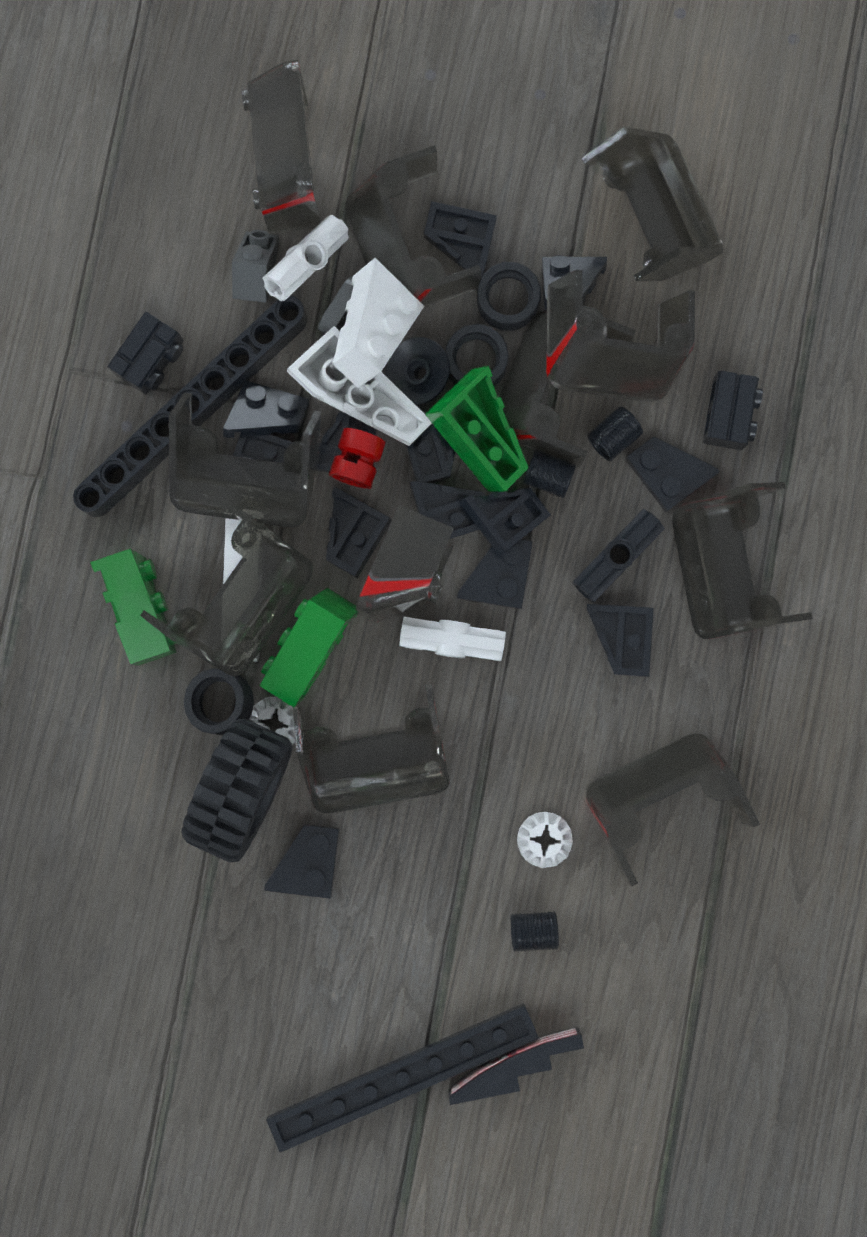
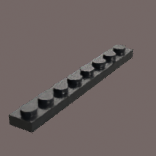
(402, 1077)

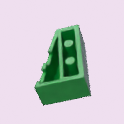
(478, 431)
(131, 591)
(307, 646)

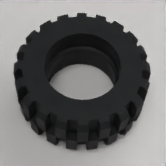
(236, 790)

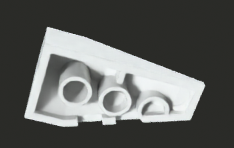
(374, 403)

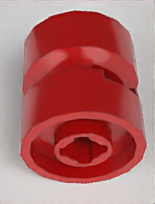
(362, 447)

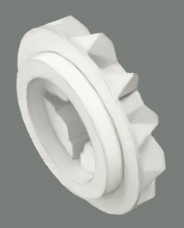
(267, 707)
(533, 827)

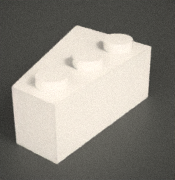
(375, 323)

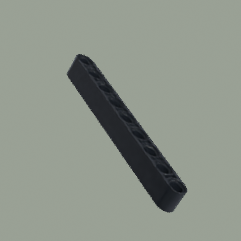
(209, 400)

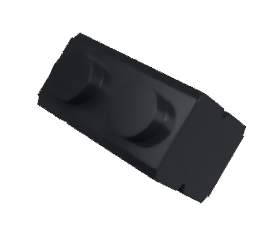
(146, 354)
(731, 410)

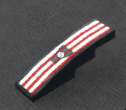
(501, 1073)

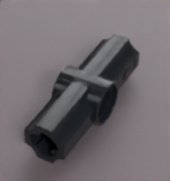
(633, 540)

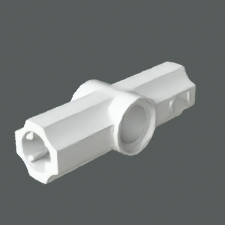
(294, 268)
(452, 639)

